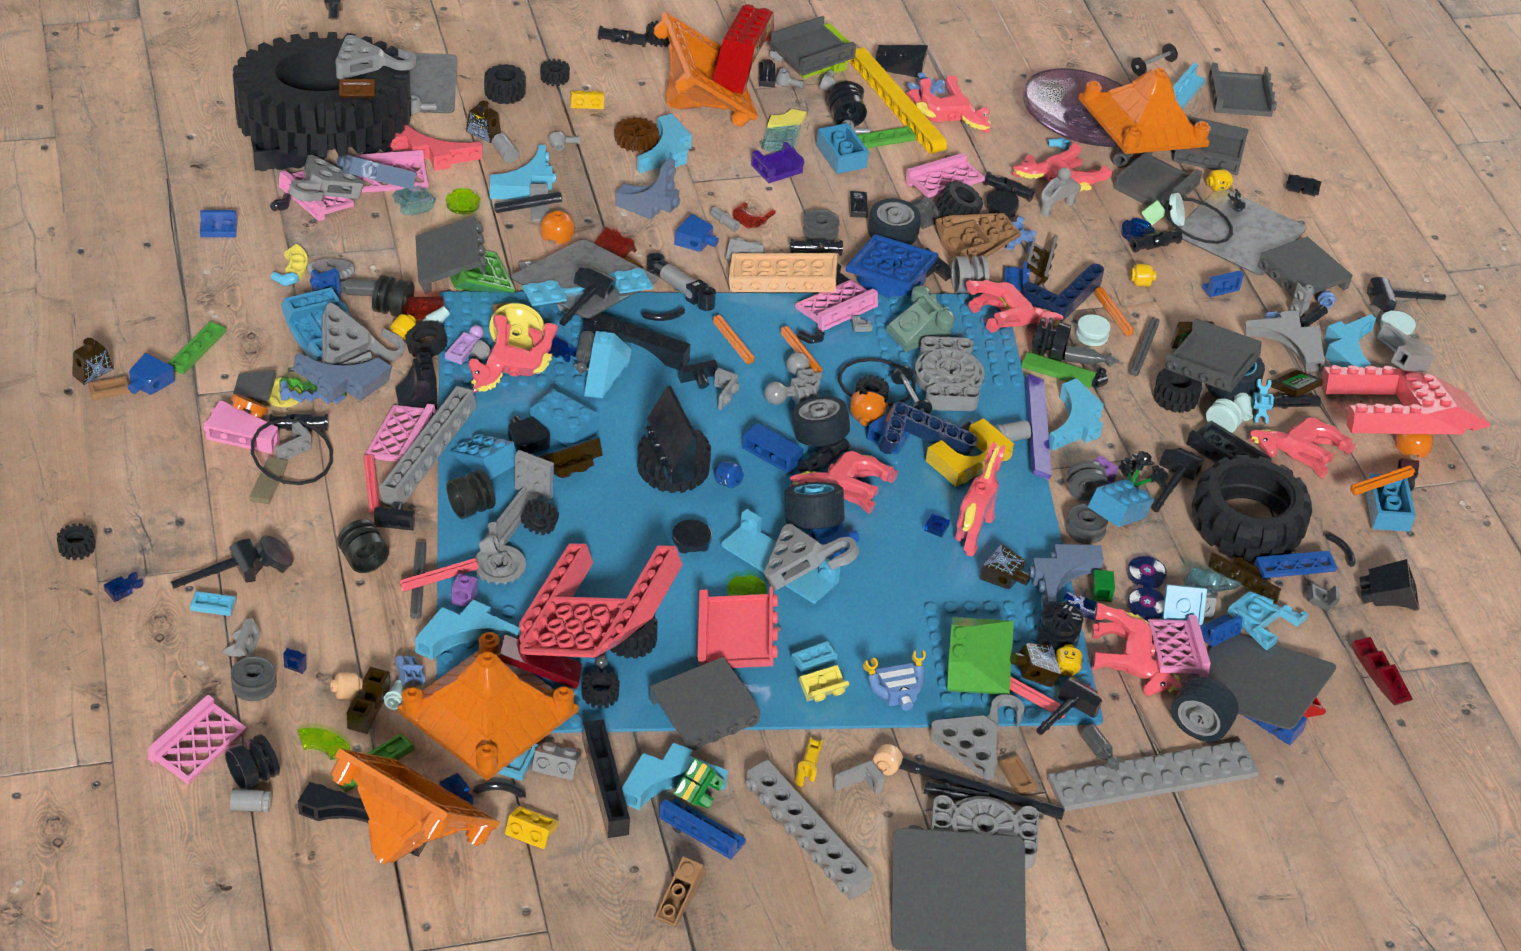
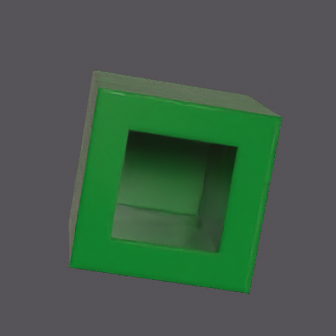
(1103, 585)

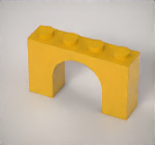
(961, 468)

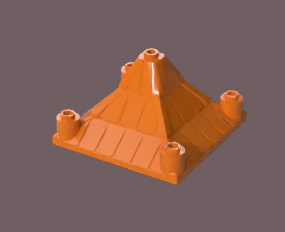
(692, 72)
(1144, 115)
(487, 709)
(407, 806)

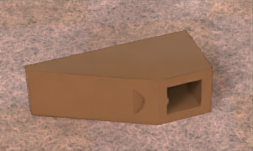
(681, 891)

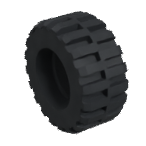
(653, 472)

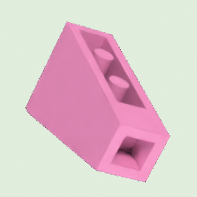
(238, 428)

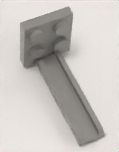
(534, 481)

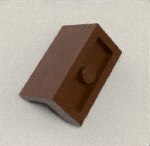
(357, 88)

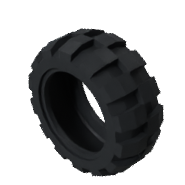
(1258, 481)

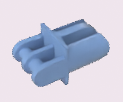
(409, 670)

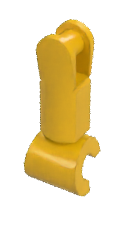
(807, 767)

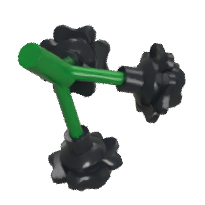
(1134, 466)

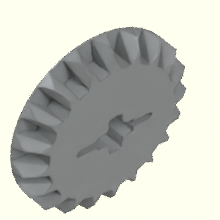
(343, 266)
(512, 568)

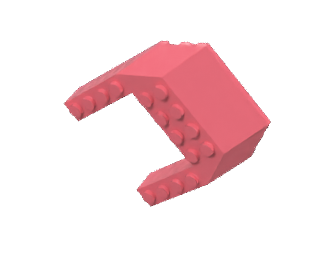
(1428, 401)
(590, 626)

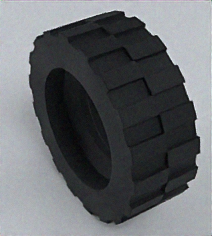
(423, 330)

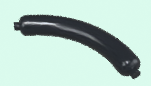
(663, 317)
(1344, 546)
(496, 785)

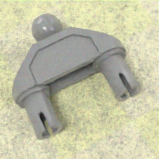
(1057, 189)

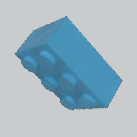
(842, 148)
(565, 418)
(1121, 502)
(1391, 506)

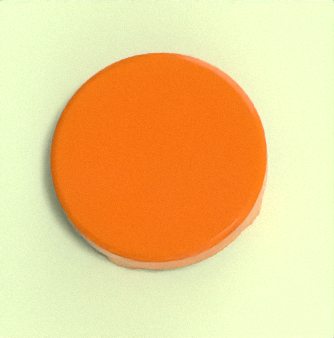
(241, 402)

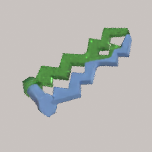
(295, 382)

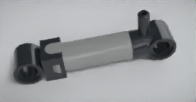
(696, 291)

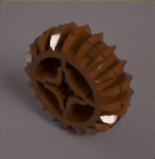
(636, 134)

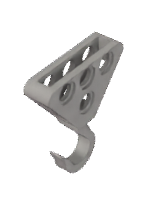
(354, 54)
(323, 182)
(352, 339)
(801, 548)
(975, 736)

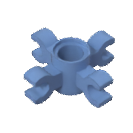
(936, 86)
(1025, 235)

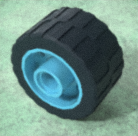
(1246, 384)
(814, 505)

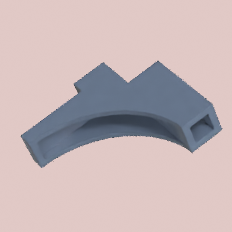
(376, 171)
(651, 198)
(335, 380)
(1062, 566)

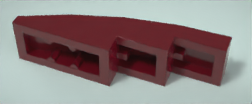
(1381, 672)

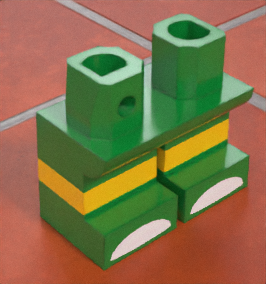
(696, 793)

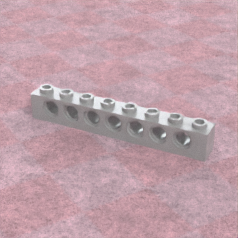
(428, 446)
(809, 830)

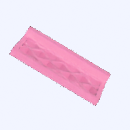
(404, 160)
(943, 168)
(315, 208)
(840, 310)
(419, 424)
(1195, 646)
(180, 732)

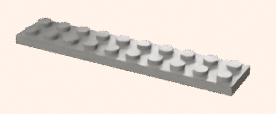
(1153, 775)

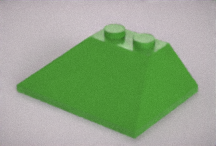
(493, 280)
(980, 656)

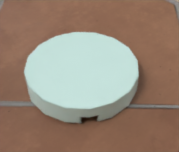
(1177, 212)
(1399, 320)

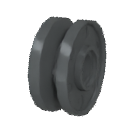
(821, 225)
(1085, 478)
(1085, 524)
(253, 678)

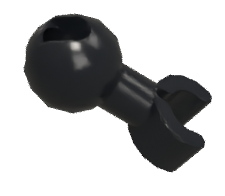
(1238, 204)

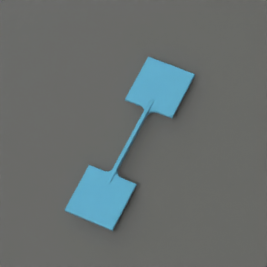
(551, 292)

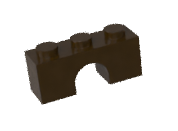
(365, 709)

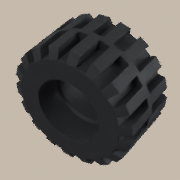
(505, 84)
(959, 200)
(1176, 391)
(639, 642)

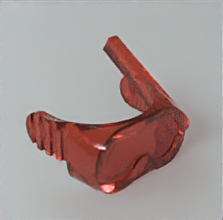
(749, 220)

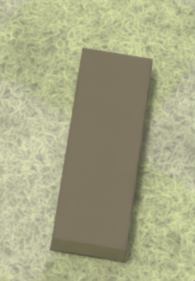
(265, 486)

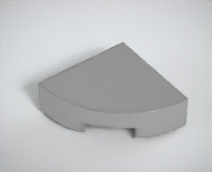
(860, 325)

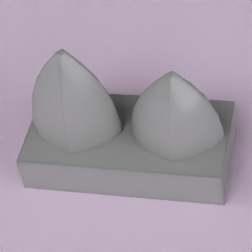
(247, 640)

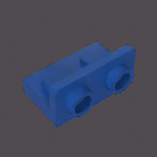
(218, 223)
(1017, 276)
(326, 280)
(1223, 284)
(1221, 629)

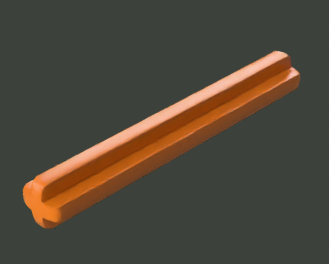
(1114, 311)
(733, 339)
(798, 347)
(1382, 480)

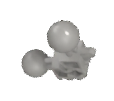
(802, 387)

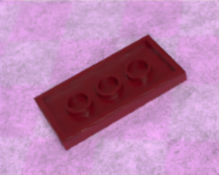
(551, 667)

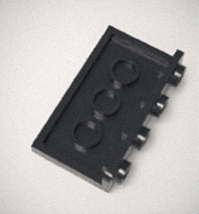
(1219, 443)

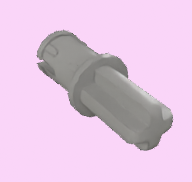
(725, 219)

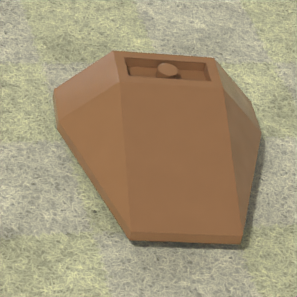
(975, 234)

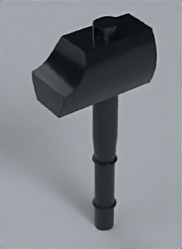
(595, 283)
(1385, 297)
(1183, 464)
(243, 556)
(1075, 695)

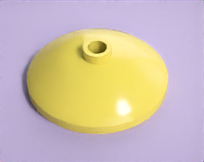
(521, 319)

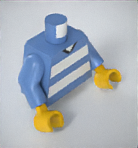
(897, 683)

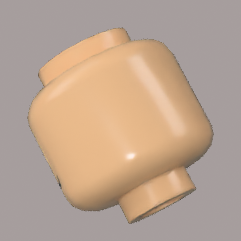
(346, 686)
(888, 759)

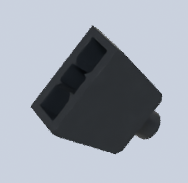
(528, 435)

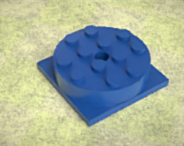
(891, 266)

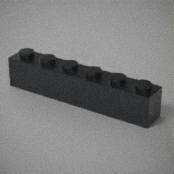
(605, 778)

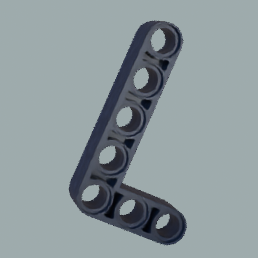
(1069, 298)
(925, 426)

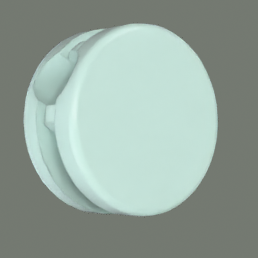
(1093, 330)
(1225, 414)

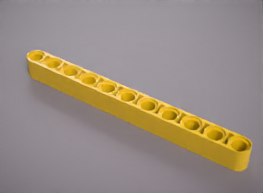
(898, 101)

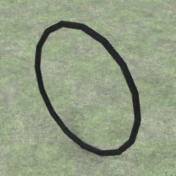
(1196, 238)
(874, 360)
(286, 481)

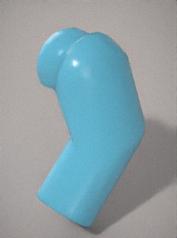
(1061, 143)
(286, 279)

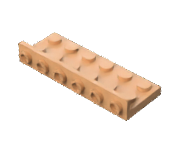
(783, 272)

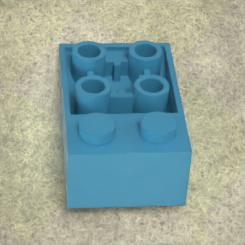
(486, 454)

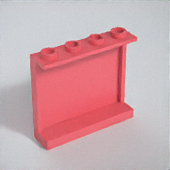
(738, 629)

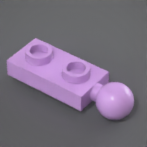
(462, 347)

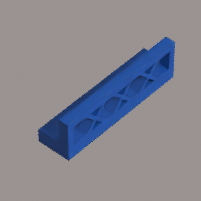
(1295, 564)
(701, 828)

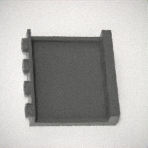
(811, 46)
(1242, 92)
(1223, 151)
(1155, 179)
(449, 250)
(1303, 264)
(1214, 355)
(706, 703)

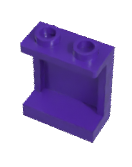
(778, 164)

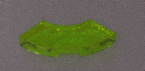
(321, 740)

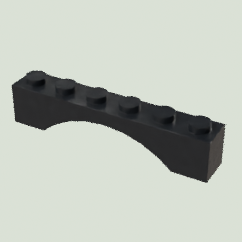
(668, 350)
(324, 803)

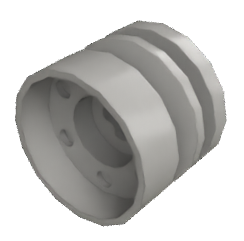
(964, 271)

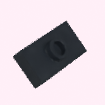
(858, 204)

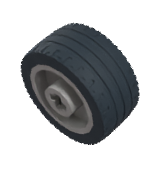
(895, 220)
(821, 421)
(1204, 709)

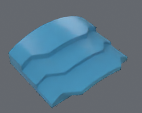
(304, 317)

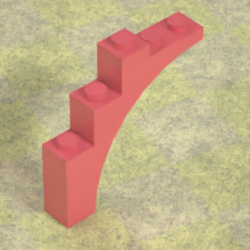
(439, 152)

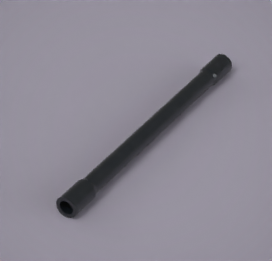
(1044, 807)

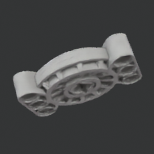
(949, 373)
(992, 815)

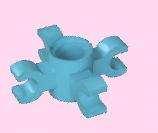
(1262, 401)

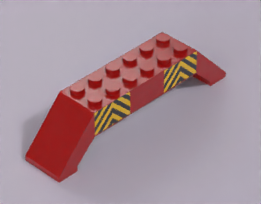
(741, 47)

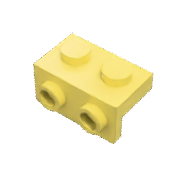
(823, 683)

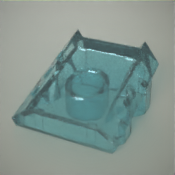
(777, 136)
(414, 200)
(1211, 581)

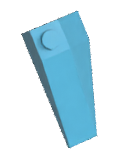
(607, 361)

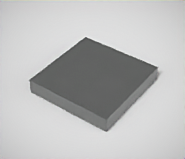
(255, 385)

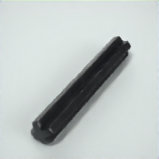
(528, 202)

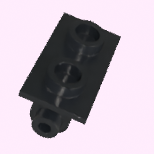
(1310, 186)

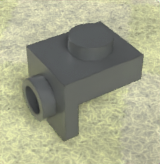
(1323, 598)

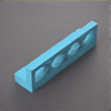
(1188, 86)

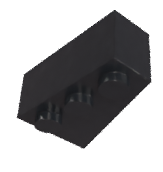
(902, 59)

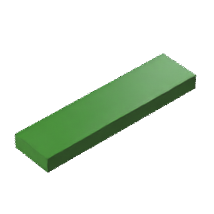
(887, 137)
(197, 347)
(1057, 369)
(394, 748)

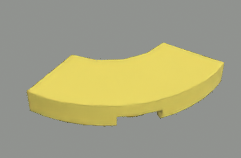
(793, 117)
(297, 260)

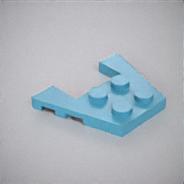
(1259, 613)

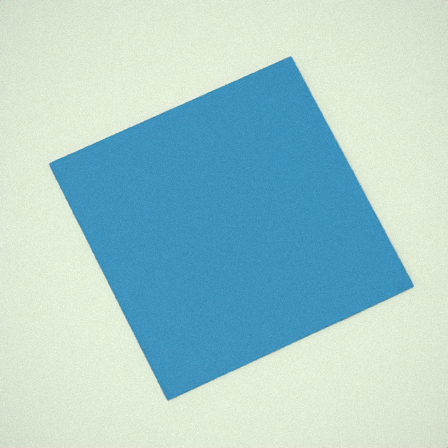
(886, 600)

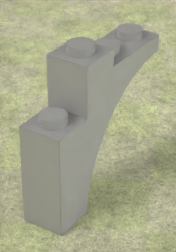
(1287, 330)
(1409, 353)

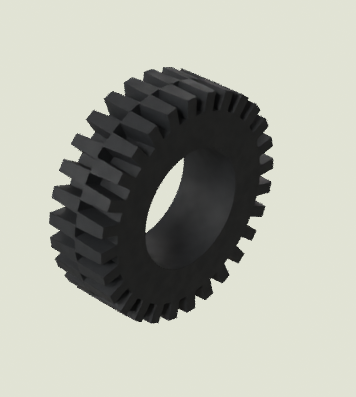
(293, 100)

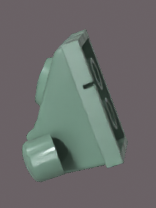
(921, 320)

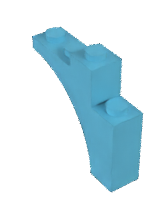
(673, 145)
(517, 183)
(1344, 342)
(1083, 419)
(451, 629)
(656, 775)

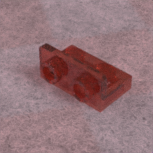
(615, 243)
(422, 306)

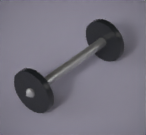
(1169, 53)
(901, 376)

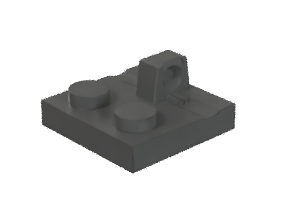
(928, 211)

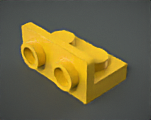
(587, 99)
(530, 827)

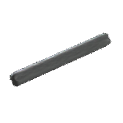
(1144, 346)
(419, 568)

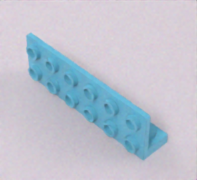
(757, 548)

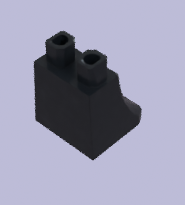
(419, 385)
(1390, 586)

